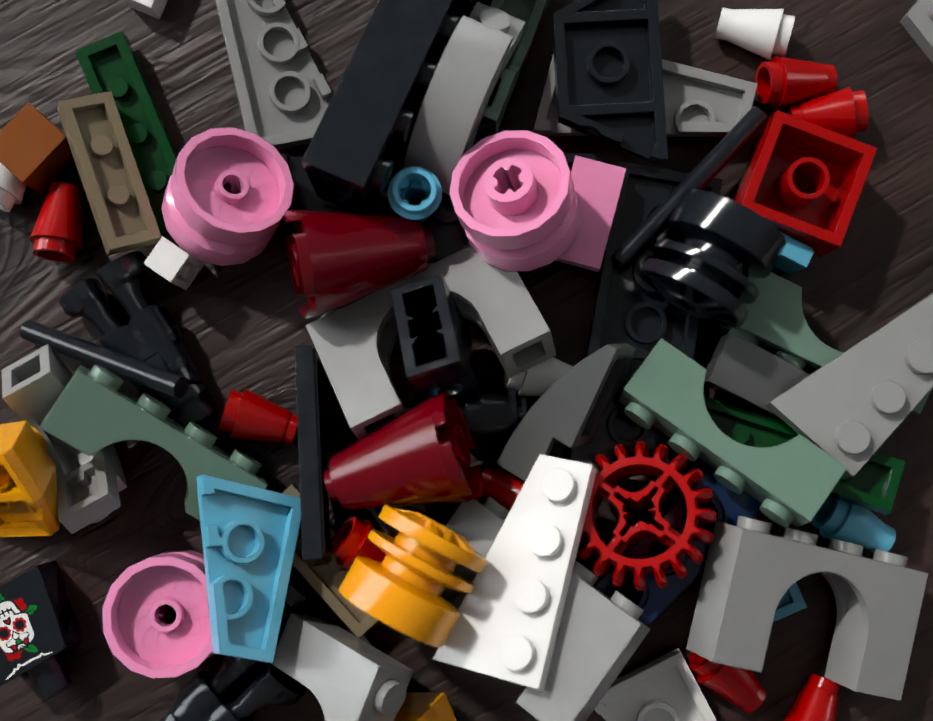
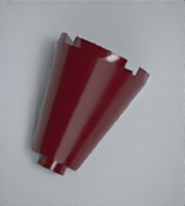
(352, 255)
(409, 461)

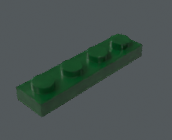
(114, 68)
(871, 487)

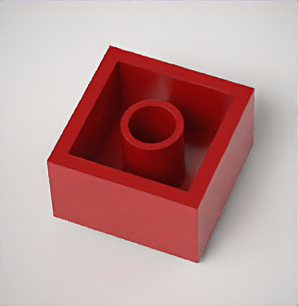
(805, 180)

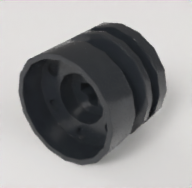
(715, 252)

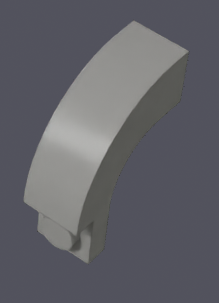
(461, 90)
(85, 484)

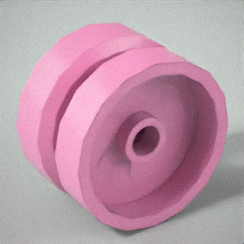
(226, 196)
(516, 200)
(140, 609)

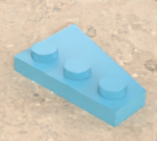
(247, 563)

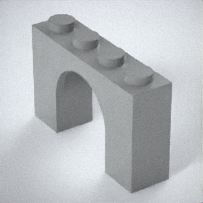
(360, 337)
(752, 571)
(594, 630)
(341, 670)

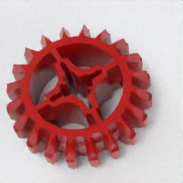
(656, 494)

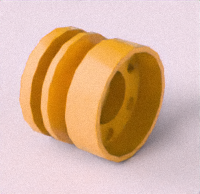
(411, 578)

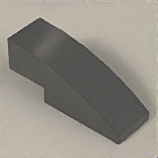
(750, 374)
(568, 410)

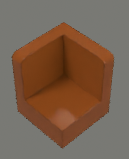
(34, 148)

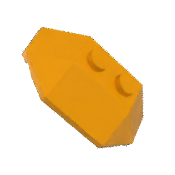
(26, 483)

